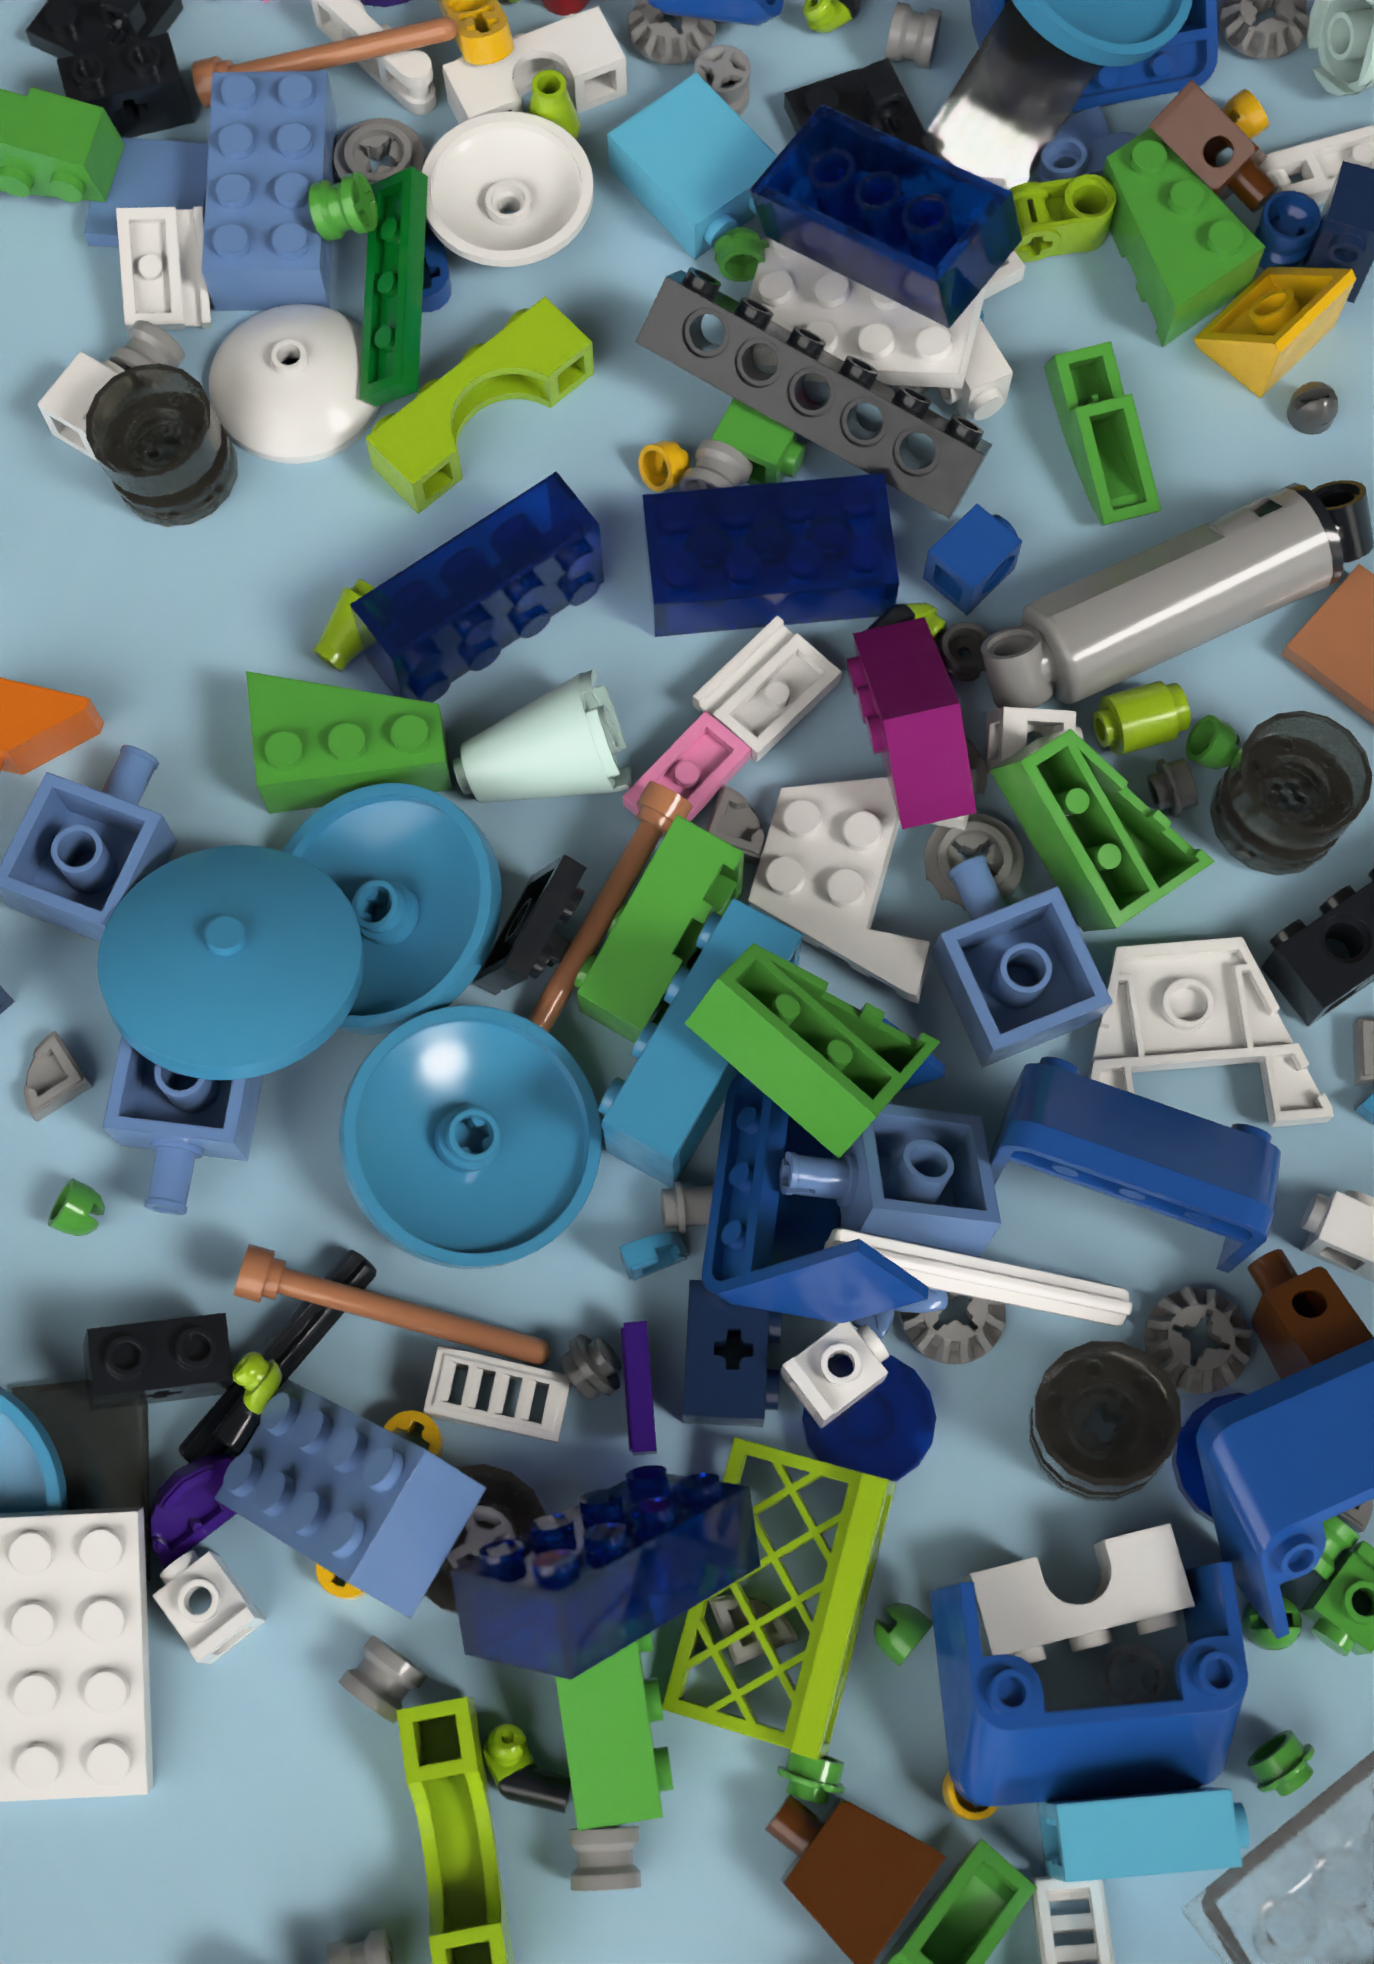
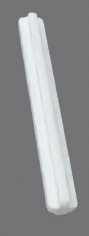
(999, 1280)

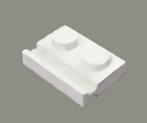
(163, 267)
(768, 687)

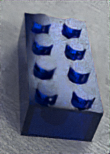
(887, 215)
(769, 551)
(481, 591)
(605, 1571)

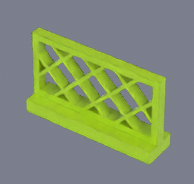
(836, 1617)

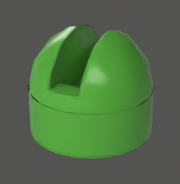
(1212, 743)
(73, 1208)
(905, 1636)
(1264, 1637)

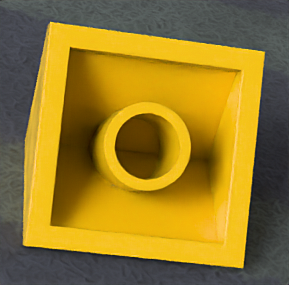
(1275, 323)

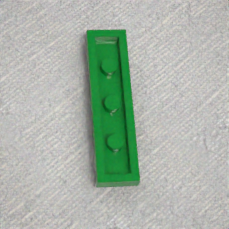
(394, 289)

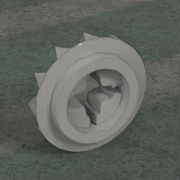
(1270, 38)
(662, 42)
(374, 140)
(1003, 856)
(955, 1341)
(1213, 1367)

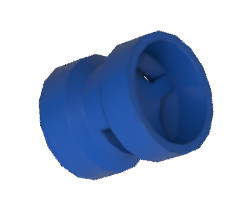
(1287, 229)

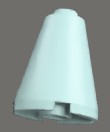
(1344, 44)
(548, 748)

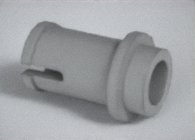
(685, 1206)

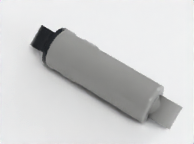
(1179, 594)

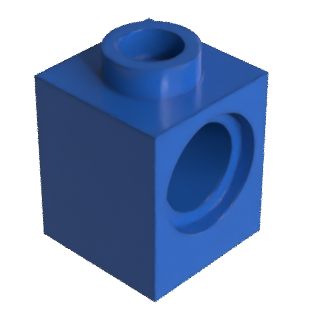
(972, 558)

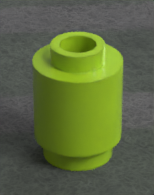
(1141, 717)

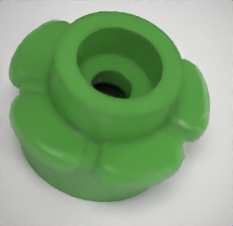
(739, 253)
(1282, 1764)
(812, 1778)

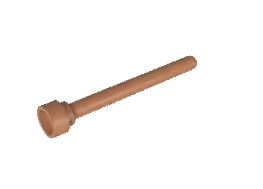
(330, 54)
(657, 812)
(266, 1277)

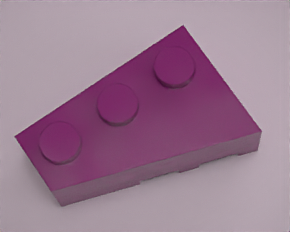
(913, 721)

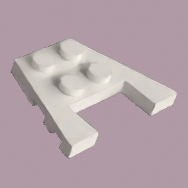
(828, 871)
(1201, 1009)

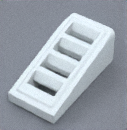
(441, 1382)
(1097, 1920)

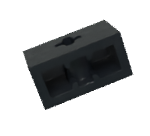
(133, 83)
(157, 1361)

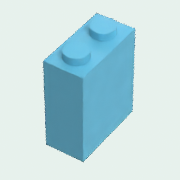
(690, 163)
(1142, 1834)

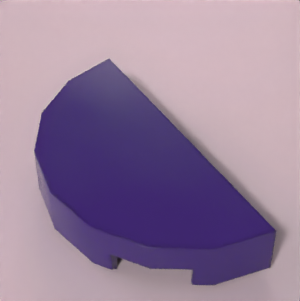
(638, 1388)
(186, 1507)

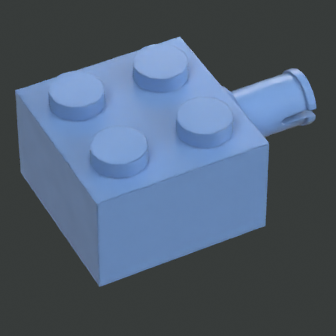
(85, 847)
(1016, 968)
(179, 1121)
(909, 1180)

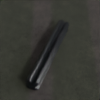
(286, 1348)

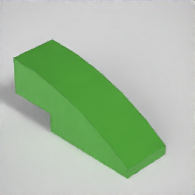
(1102, 433)
(966, 1912)

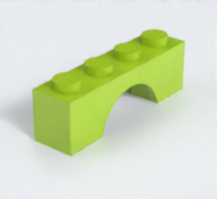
(531, 359)
(456, 1833)

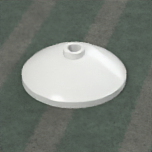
(501, 166)
(297, 408)

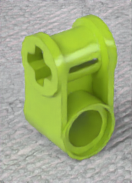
(1057, 217)

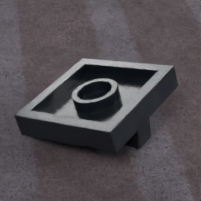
(82, 26)
(865, 94)
(529, 933)

